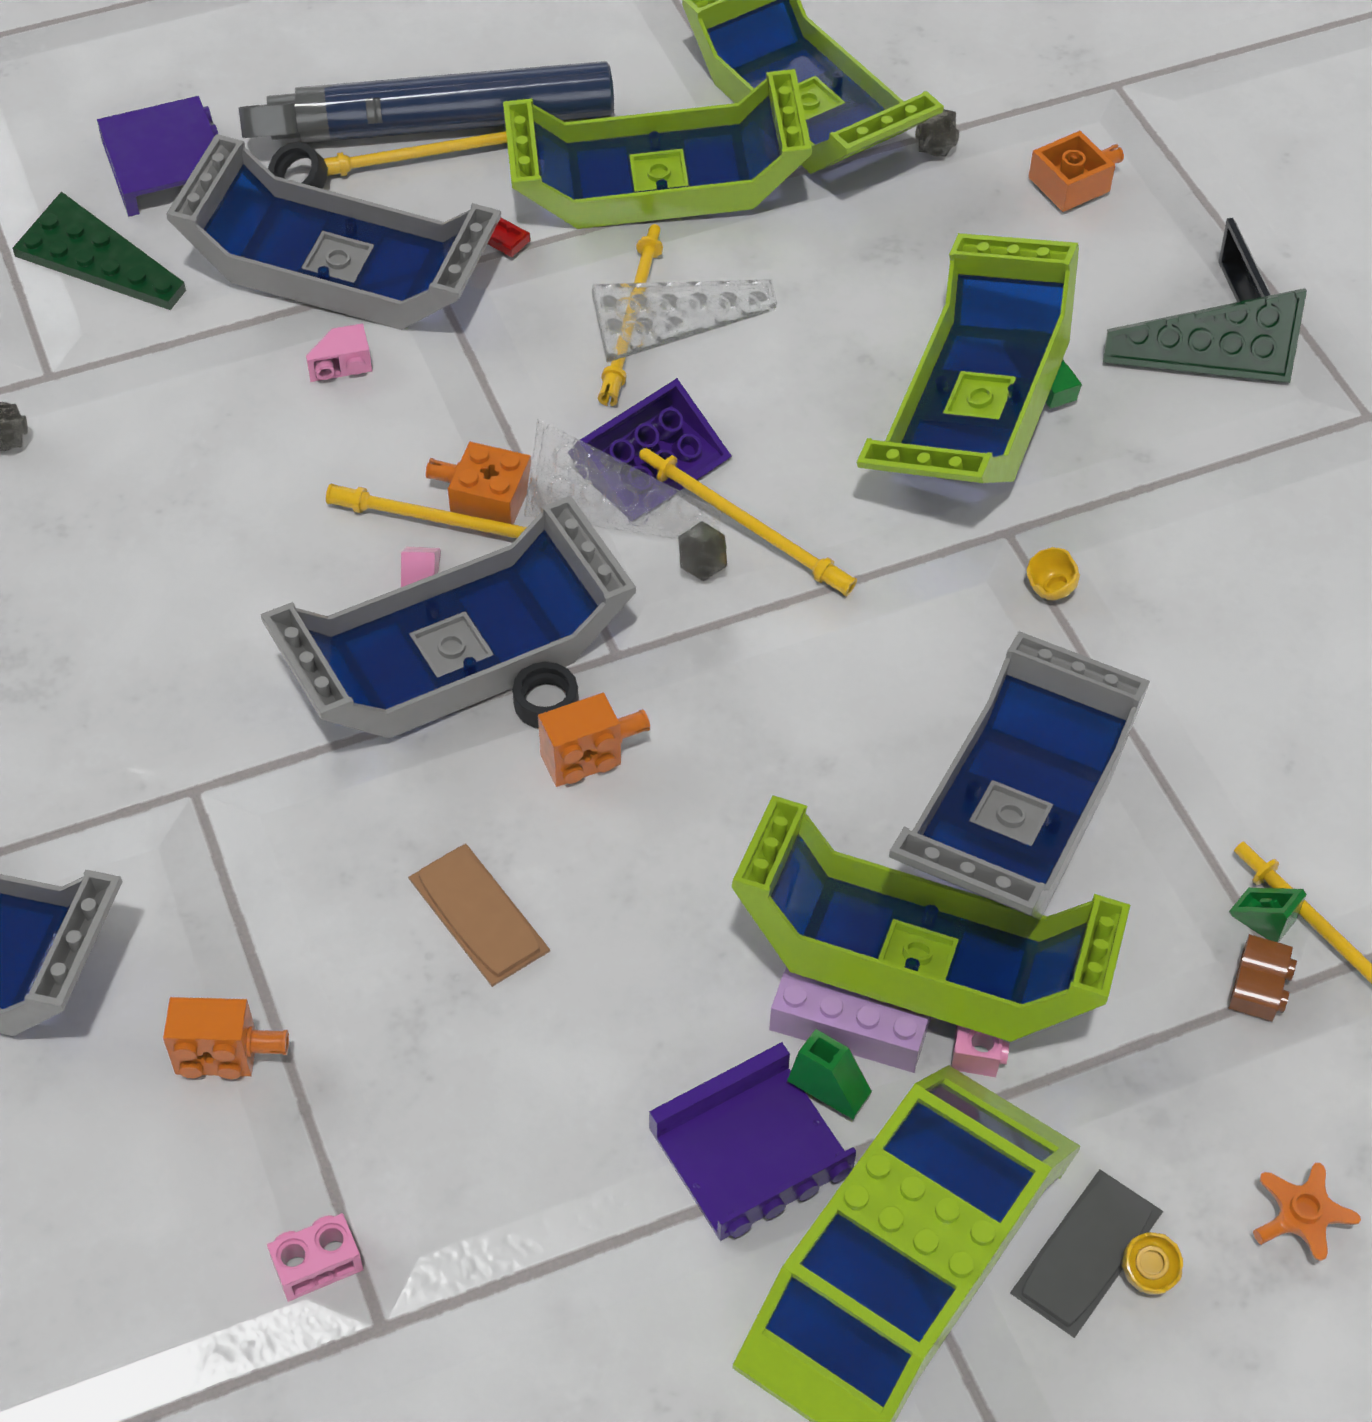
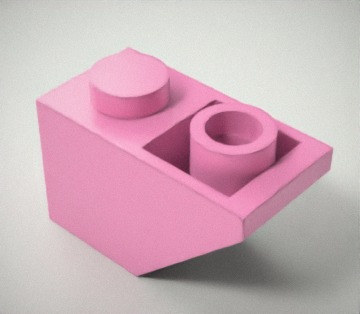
(340, 354)

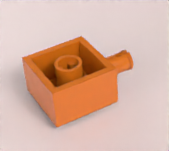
(1074, 170)
(485, 482)
(585, 738)
(216, 1037)

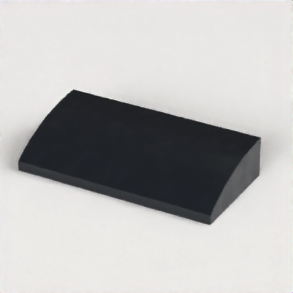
(1240, 265)

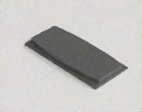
(1085, 1253)

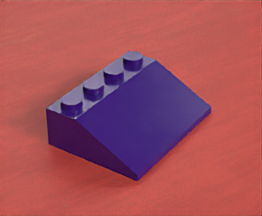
(666, 425)

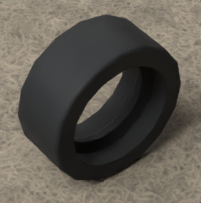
(297, 150)
(541, 674)

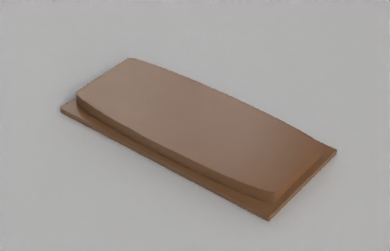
(479, 914)

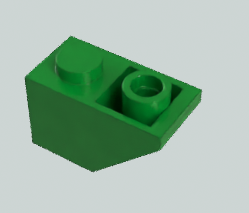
(830, 1074)

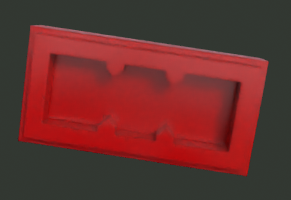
(508, 238)

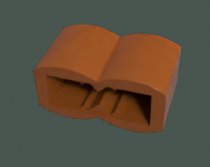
(1262, 978)

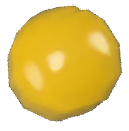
(1053, 573)
(1152, 1263)

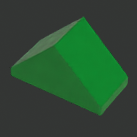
(1269, 910)

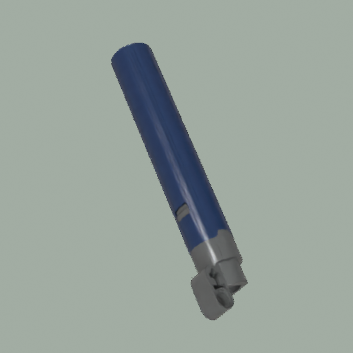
(429, 103)

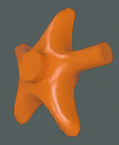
(1304, 1211)

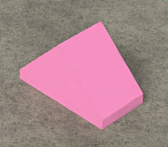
(418, 564)

